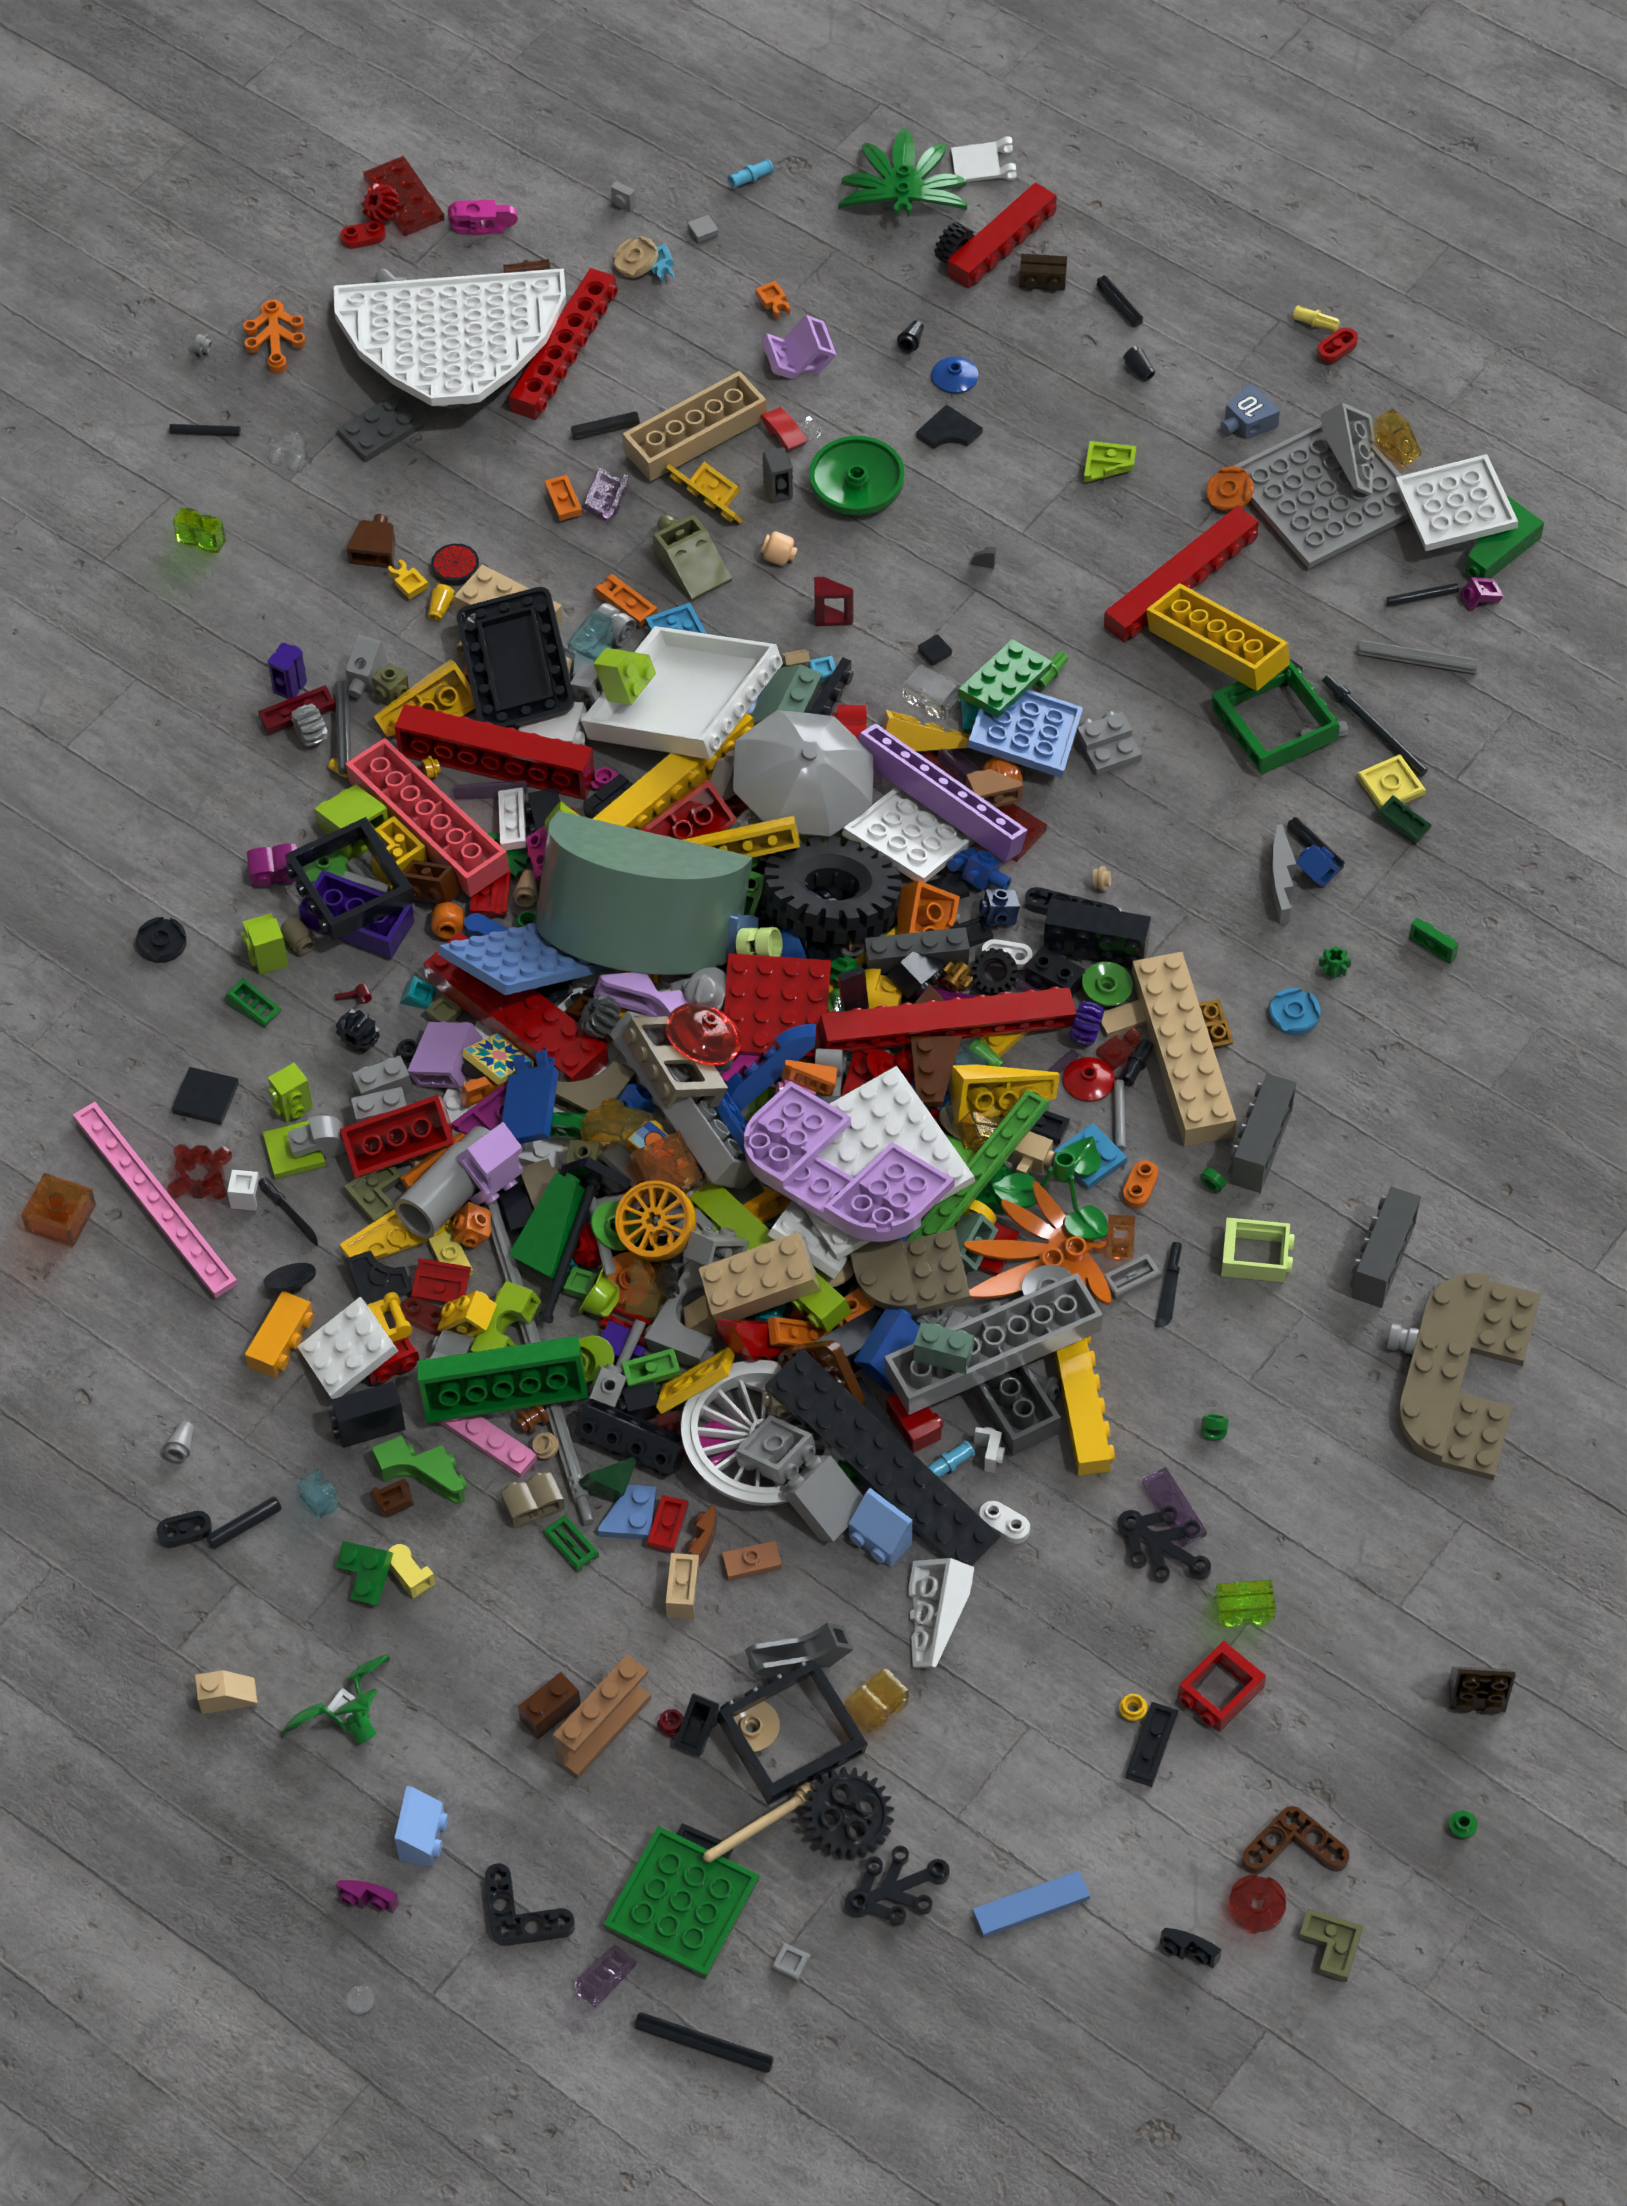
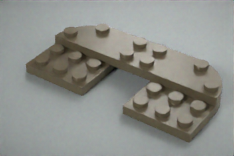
(912, 1274)
(1462, 1319)

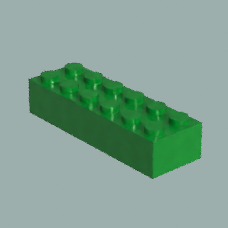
(502, 1379)

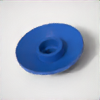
(954, 375)

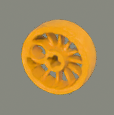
(673, 1247)

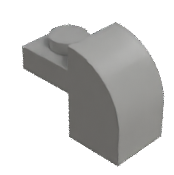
(321, 1134)

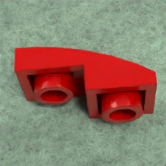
(781, 424)

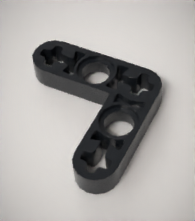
(510, 1918)

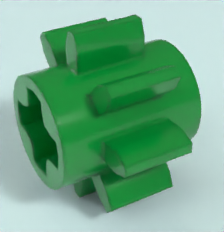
(1334, 962)
(841, 965)

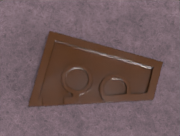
(932, 1066)

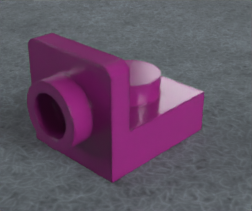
(1480, 590)

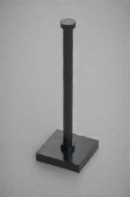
(596, 1180)

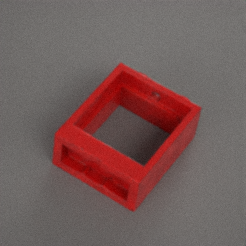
(1237, 1666)

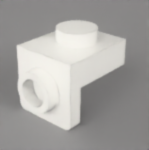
(992, 1440)

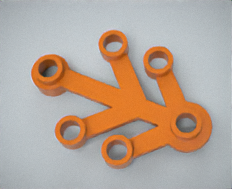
(273, 311)

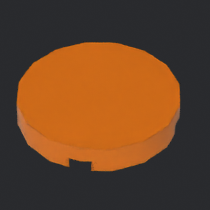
(1230, 489)

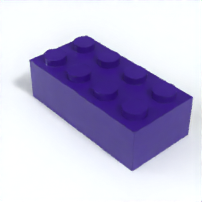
(343, 895)

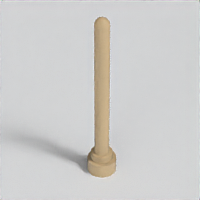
(760, 1824)

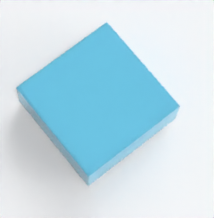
(823, 665)

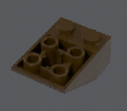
(1480, 1689)

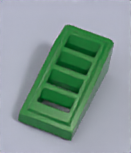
(243, 986)

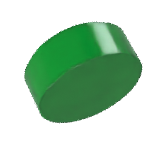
(1213, 1180)

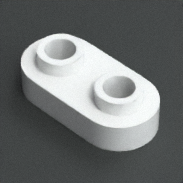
(1016, 950)
(1004, 1520)

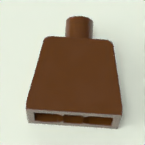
(373, 543)

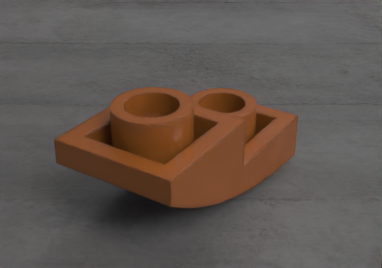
(705, 1532)

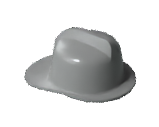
(707, 987)

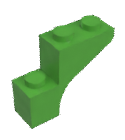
(431, 1467)

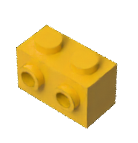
(467, 1314)

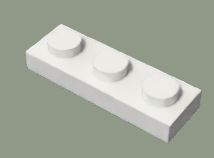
(512, 819)

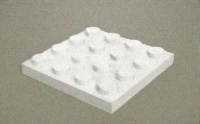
(1456, 502)
(908, 835)

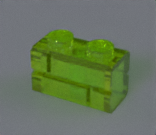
(1245, 1602)

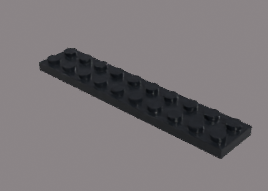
(881, 1460)

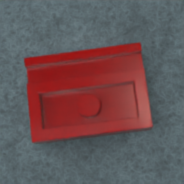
(493, 898)
(440, 1280)

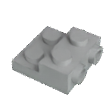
(1108, 742)
(777, 1449)

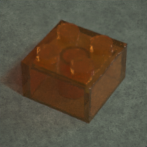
(666, 1161)
(58, 1209)

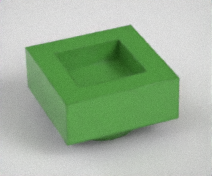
(580, 1282)

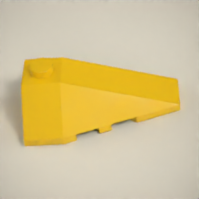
(440, 690)
(923, 737)

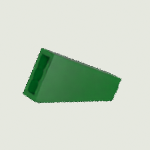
(1500, 549)
(549, 1226)

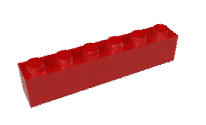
(1002, 235)

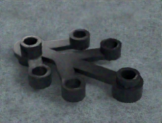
(1161, 1541)
(893, 1889)

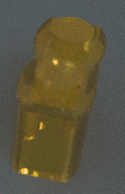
(877, 1700)

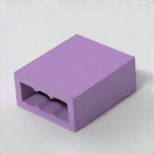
(439, 1054)

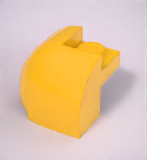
(881, 990)

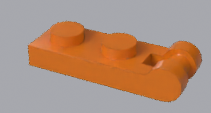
(625, 599)

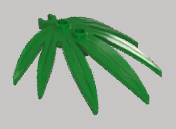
(903, 181)

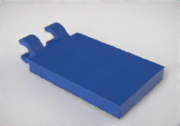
(531, 1098)

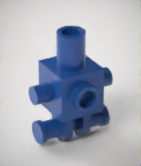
(979, 869)

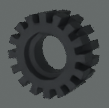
(952, 240)
(987, 958)

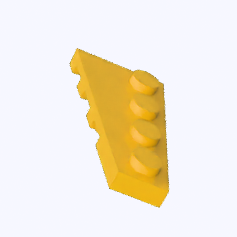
(385, 1238)

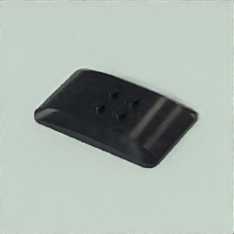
(515, 658)

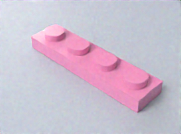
(493, 1443)

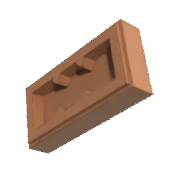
(751, 1560)

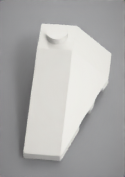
(938, 1597)

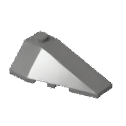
(1350, 438)

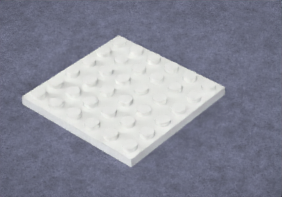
(882, 1114)

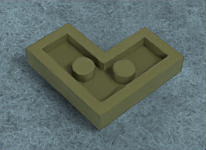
(370, 1189)
(1337, 1936)

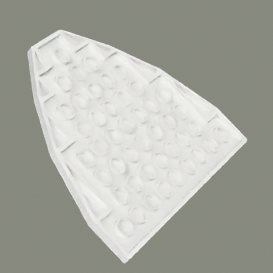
(451, 334)

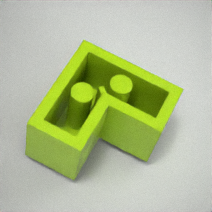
(623, 674)
(264, 943)

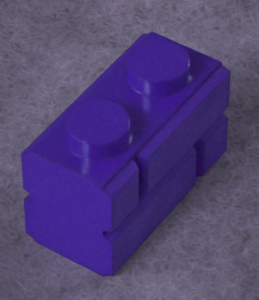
(287, 670)

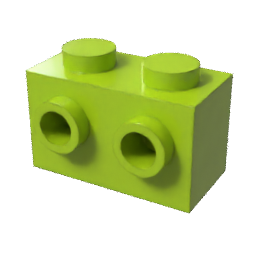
(289, 1093)

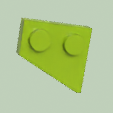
(1108, 460)

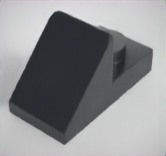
(697, 1724)

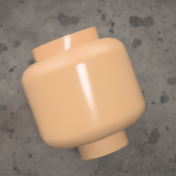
(778, 548)

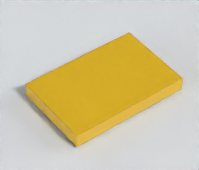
(695, 1380)

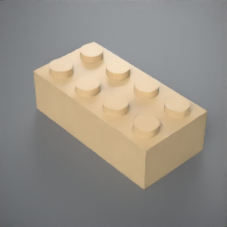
(489, 584)
(759, 1278)

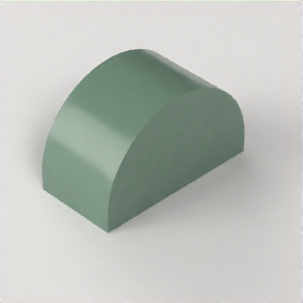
(637, 897)

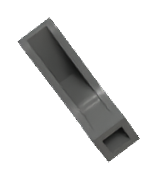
(778, 1657)

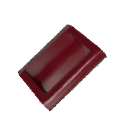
(826, 615)

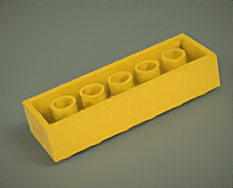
(1218, 636)

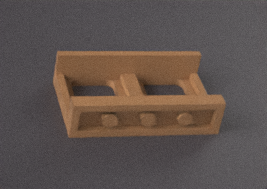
(601, 1717)

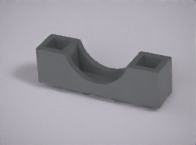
(890, 950)

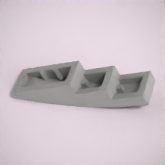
(1282, 871)

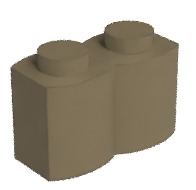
(532, 1499)

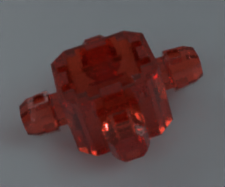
(212, 1183)

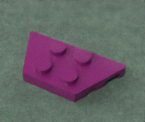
(486, 1113)

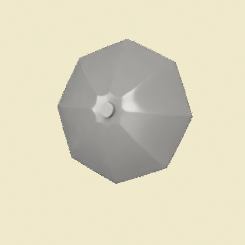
(803, 769)

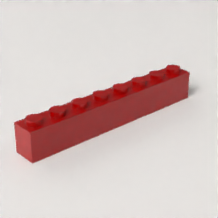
(1187, 567)

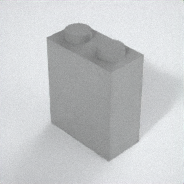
(823, 1497)

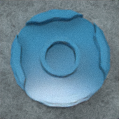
(1294, 1011)

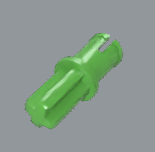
(1059, 661)

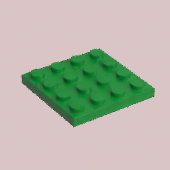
(681, 1902)

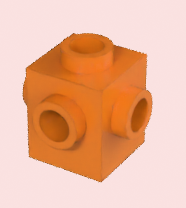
(471, 1225)

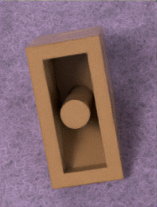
(995, 787)

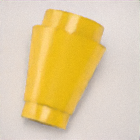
(441, 599)

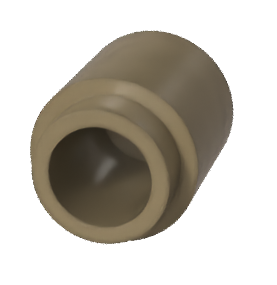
(298, 936)

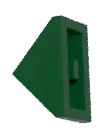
(609, 1481)

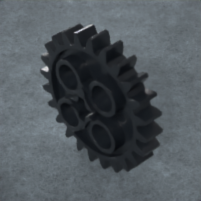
(838, 1836)

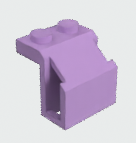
(802, 351)
(492, 1163)

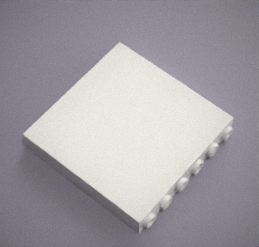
(693, 699)

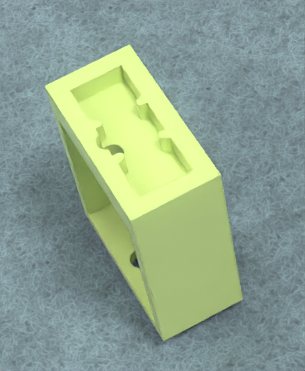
(1257, 1230)

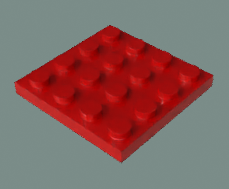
(774, 995)

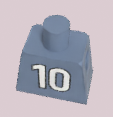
(1250, 414)

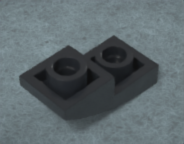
(516, 1207)
(1181, 1943)

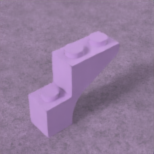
(639, 994)

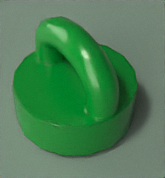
(1214, 1422)

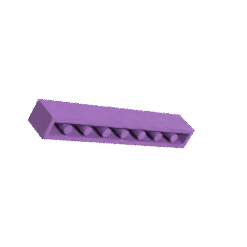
(943, 794)

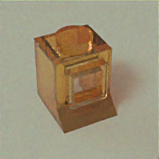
(1120, 1236)

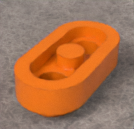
(1140, 1182)

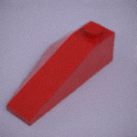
(693, 814)

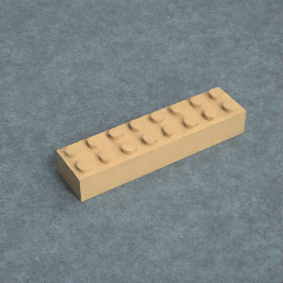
(1183, 1049)

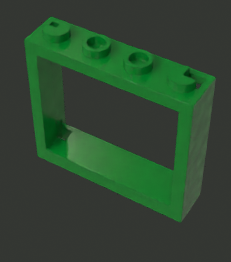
(1264, 761)

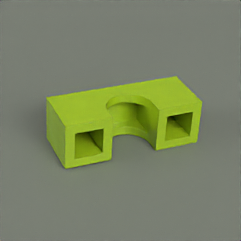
(513, 1305)

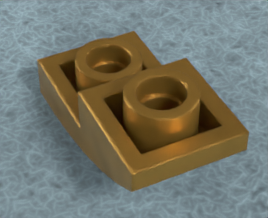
(1216, 1023)

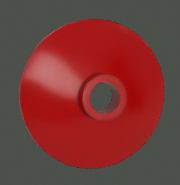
(880, 1061)
(1088, 1087)

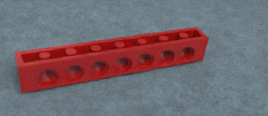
(562, 348)

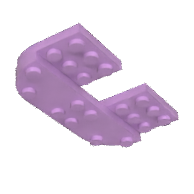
(874, 1206)

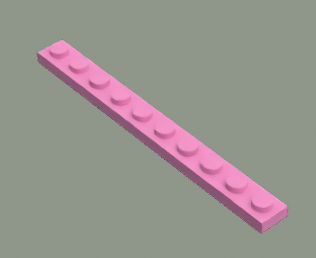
(155, 1200)

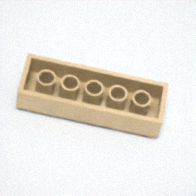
(694, 426)

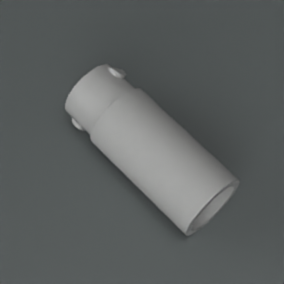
(439, 1191)

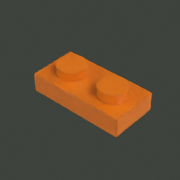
(563, 497)

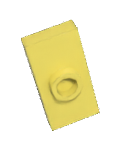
(448, 1250)

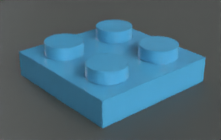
(1111, 1156)

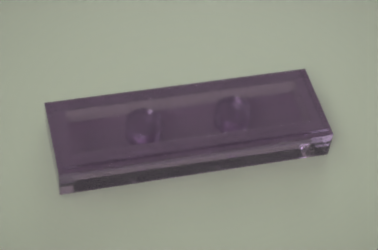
(1165, 1493)

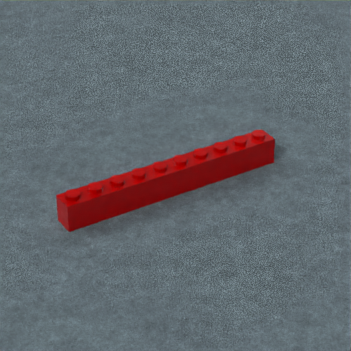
(955, 1017)

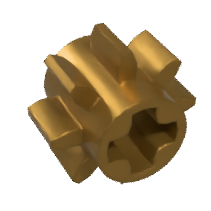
(956, 976)

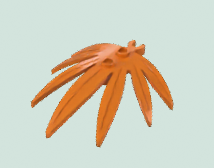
(1061, 1250)

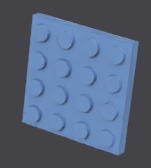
(1030, 732)

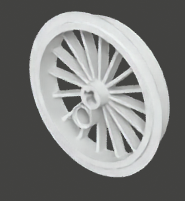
(742, 1375)

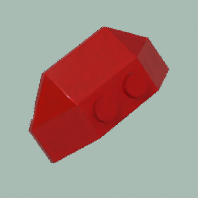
(748, 1338)

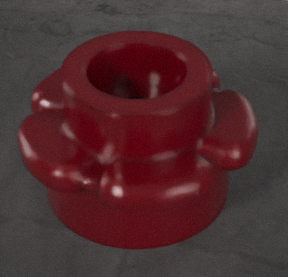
(668, 1716)

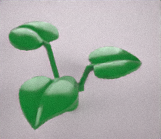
(1076, 1158)
(358, 1721)

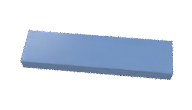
(1031, 1904)

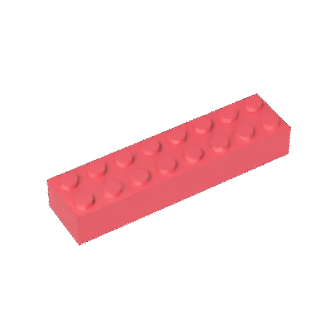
(429, 815)

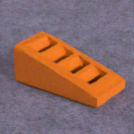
(812, 1076)

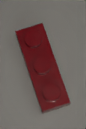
(279, 715)

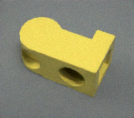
(408, 1573)

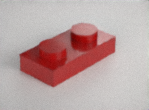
(667, 1523)

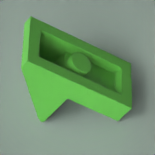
(651, 1368)

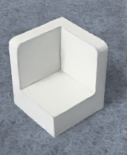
(243, 1189)

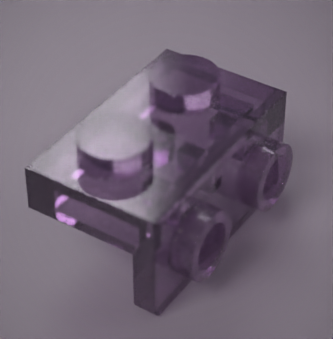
(604, 494)

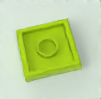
(281, 1155)

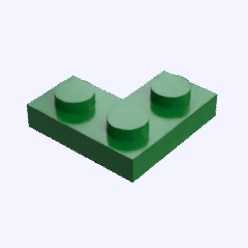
(371, 1570)

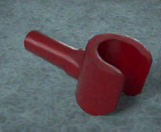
(361, 992)

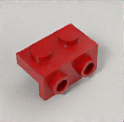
(402, 1361)

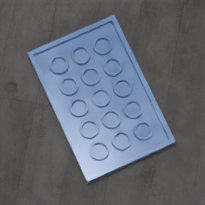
(516, 960)

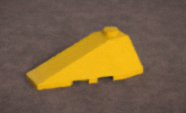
(996, 1089)

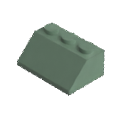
(788, 690)

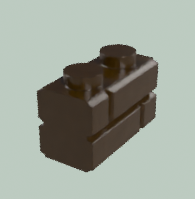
(1043, 272)

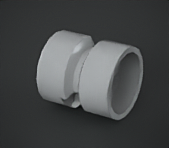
(623, 624)

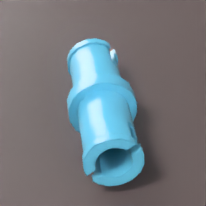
(750, 173)
(949, 1461)

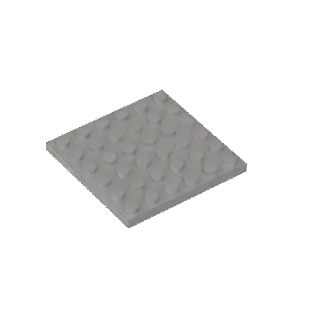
(1313, 502)

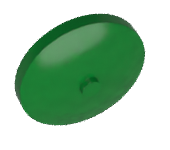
(856, 475)

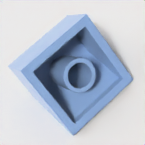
(881, 1529)
(420, 1828)

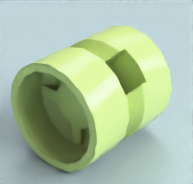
(759, 941)

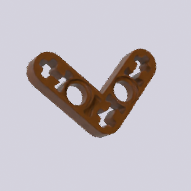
(827, 1354)
(1291, 1833)

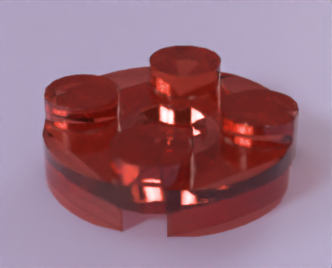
(1255, 1919)

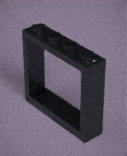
(365, 913)
(774, 1791)

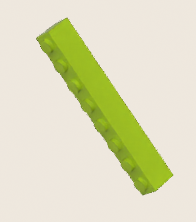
(722, 1209)

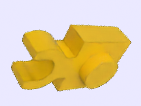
(408, 582)

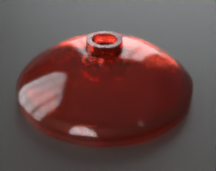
(703, 1033)

